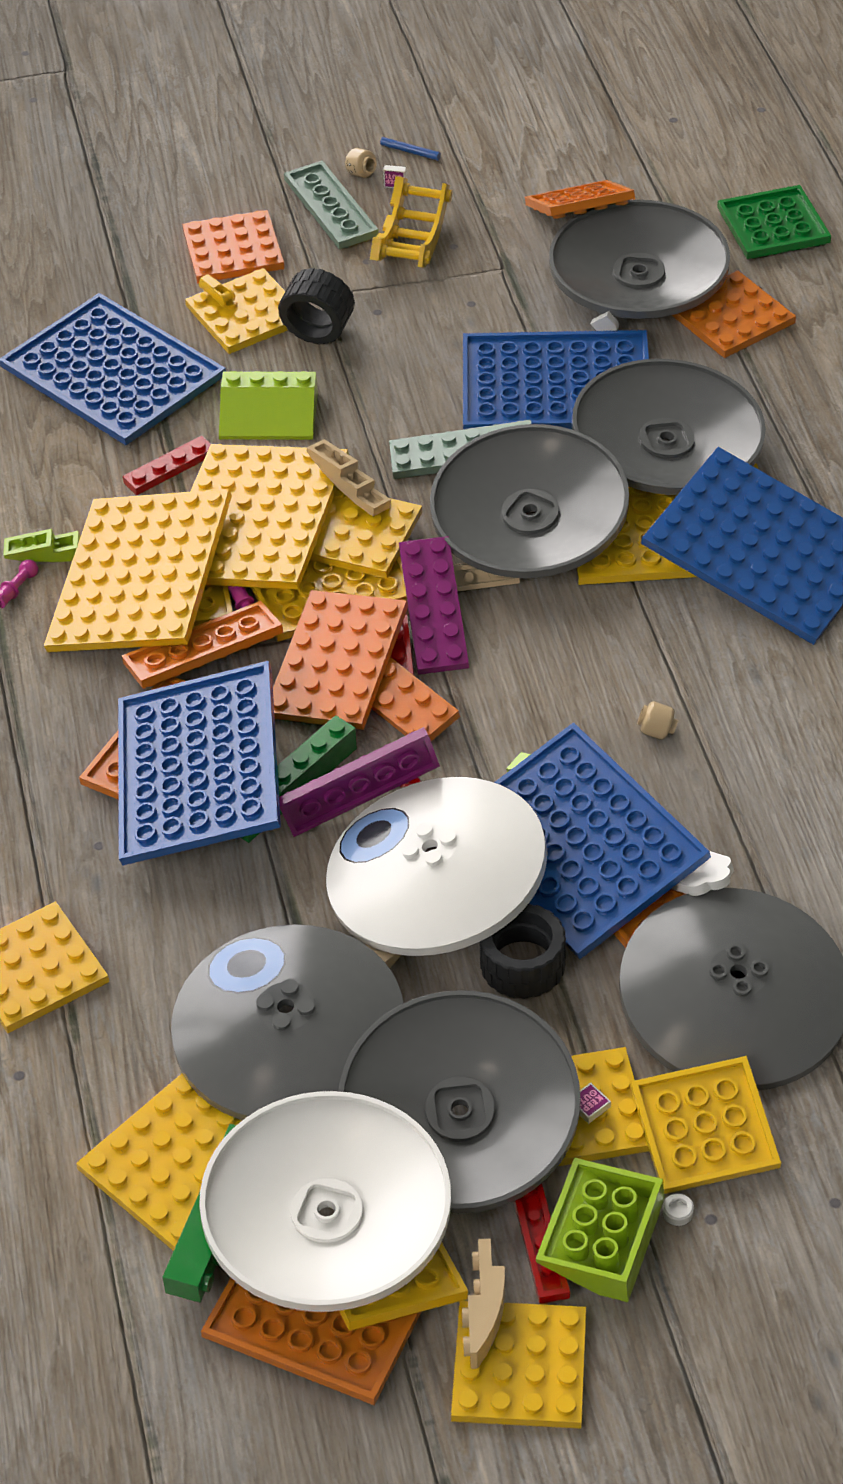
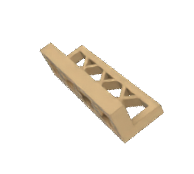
(472, 578)

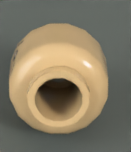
(360, 162)
(657, 720)

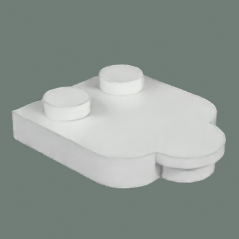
(709, 876)

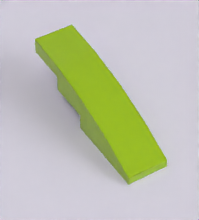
(42, 546)

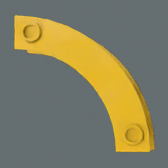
(383, 243)

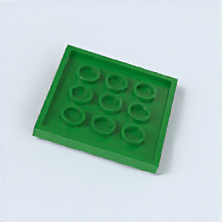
(773, 221)

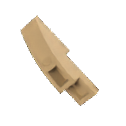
(485, 1306)

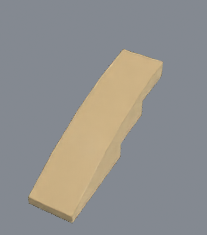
(344, 473)

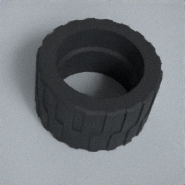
(324, 291)
(529, 976)

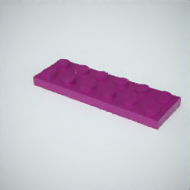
(433, 605)
(358, 782)

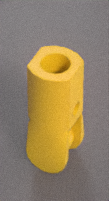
(217, 290)

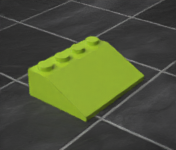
(268, 405)
(602, 1227)

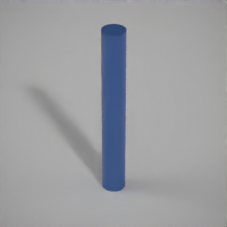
(410, 148)

